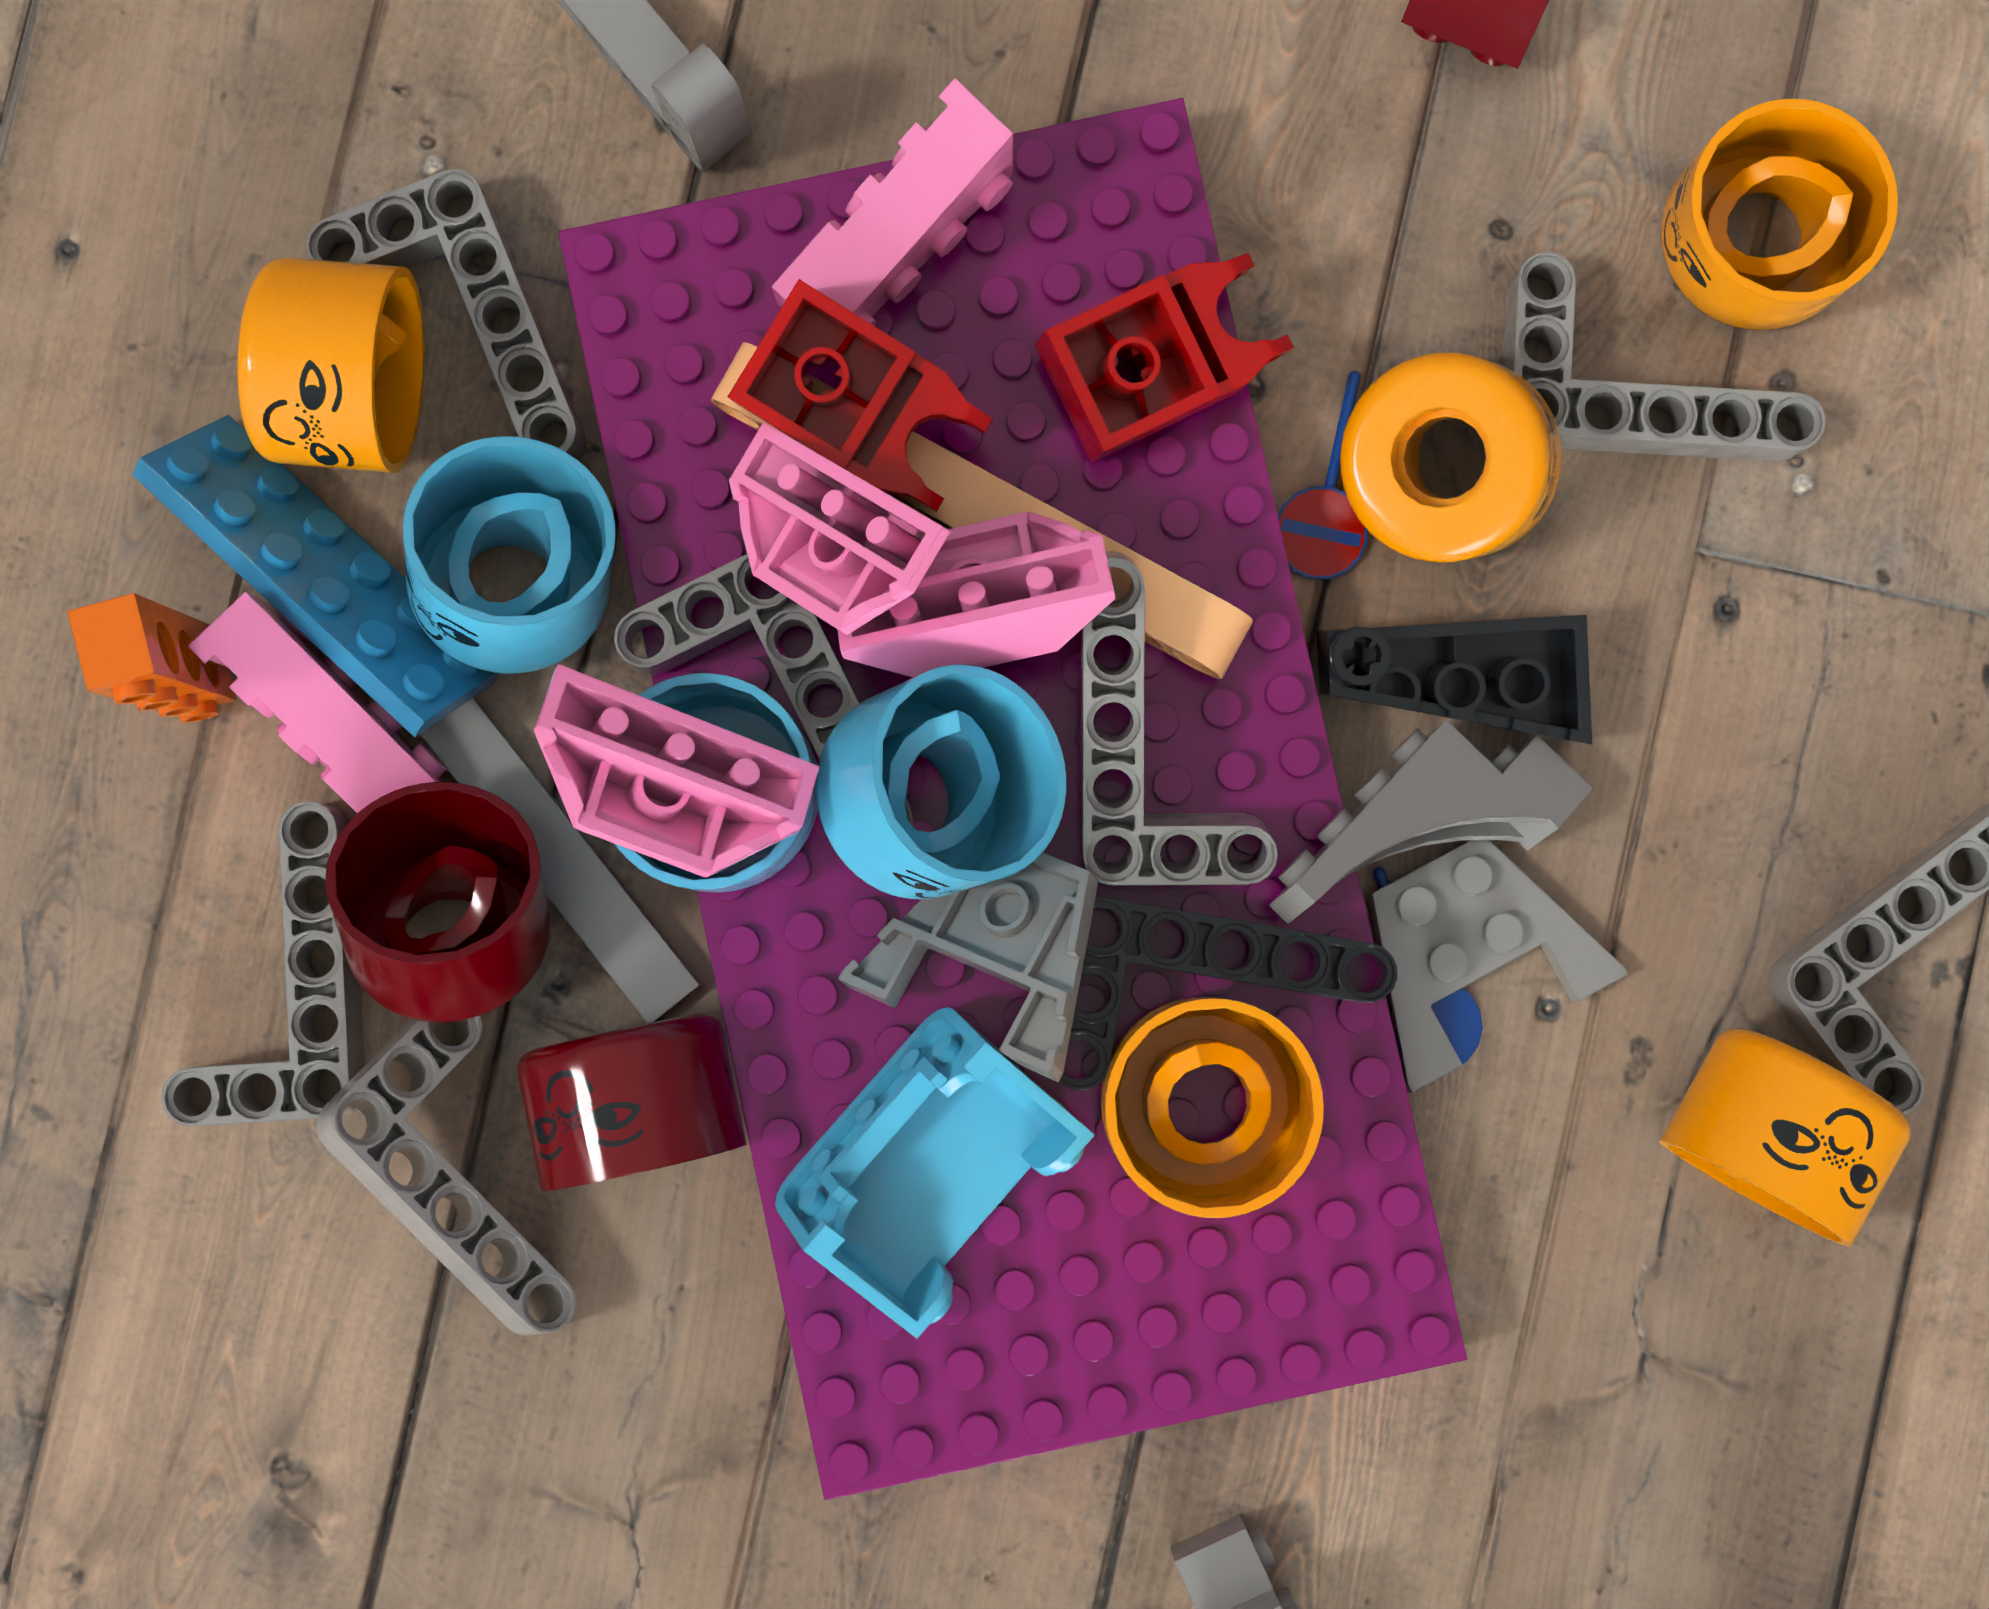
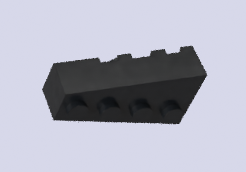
(1486, 672)

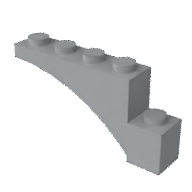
(1437, 796)

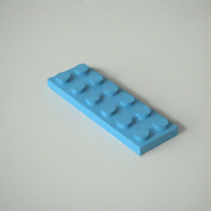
(310, 570)

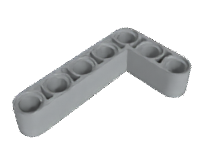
(681, 88)
(483, 295)
(1629, 403)
(741, 614)
(1125, 752)
(1887, 938)
(305, 993)
(437, 1179)

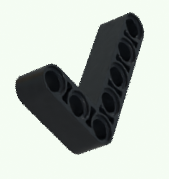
(1198, 958)

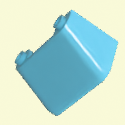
(923, 1166)

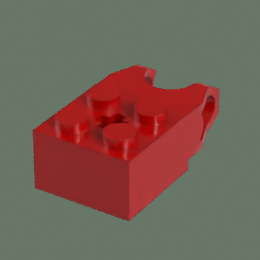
(1174, 342)
(873, 411)

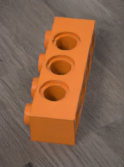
(143, 658)

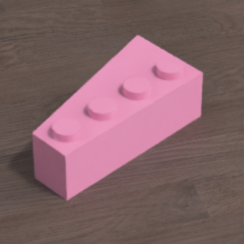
(912, 212)
(316, 702)

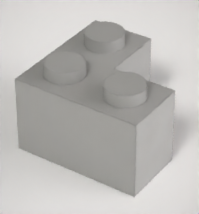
(1228, 1567)

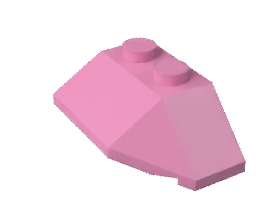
(828, 533)
(991, 598)
(665, 777)

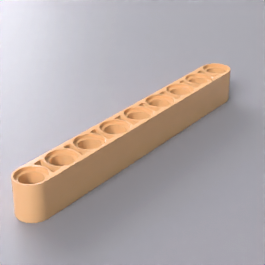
(1177, 613)

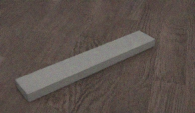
(571, 868)

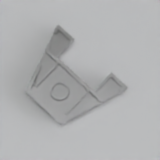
(1458, 925)
(1016, 928)

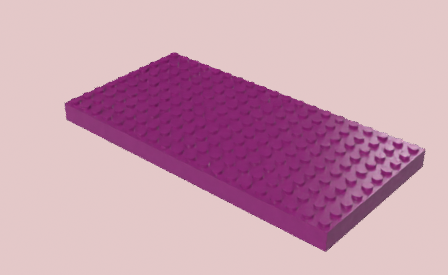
(1080, 1292)

